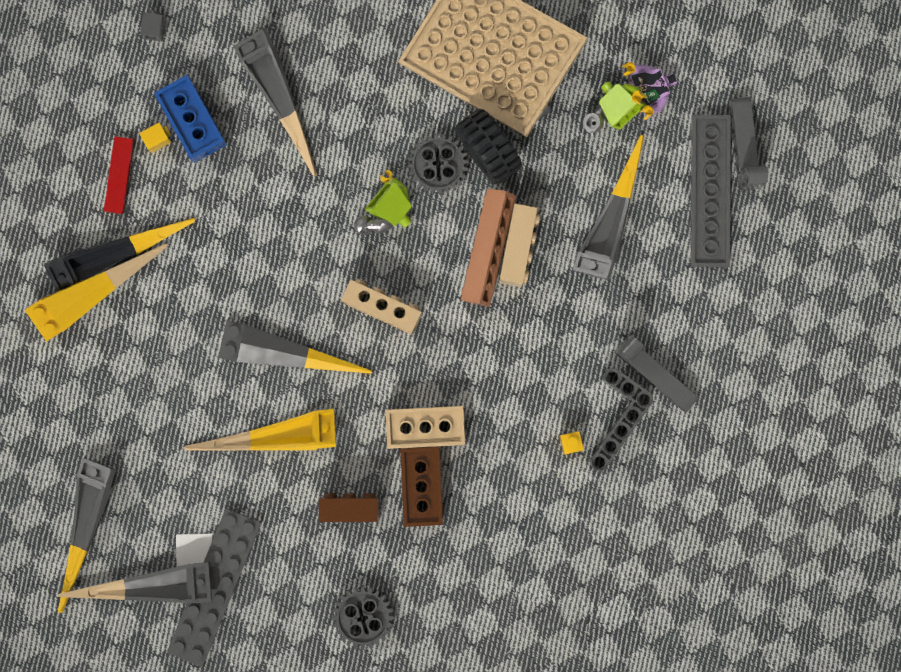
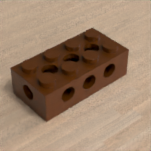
(411, 495)

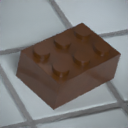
(349, 508)

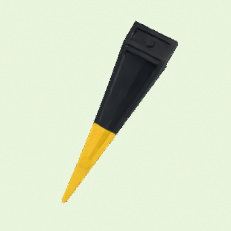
(90, 261)

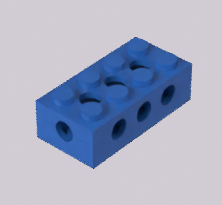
(178, 115)

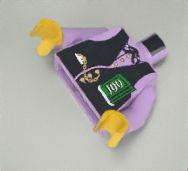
(652, 84)

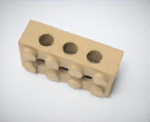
(353, 296)
(416, 437)

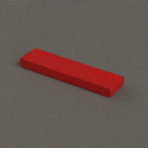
(119, 175)

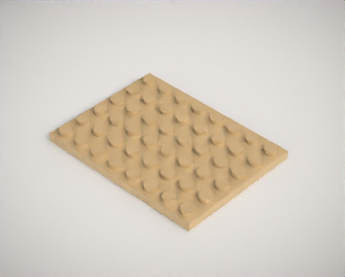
(495, 56)

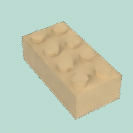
(518, 245)

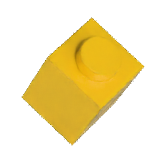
(156, 137)
(571, 442)

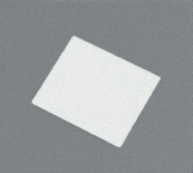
(192, 548)

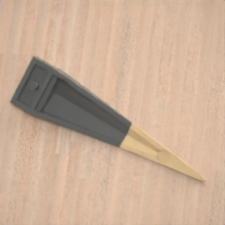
(264, 66)
(179, 584)

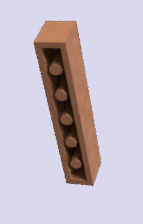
(488, 247)

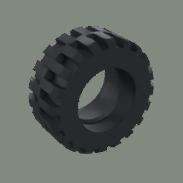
(488, 146)

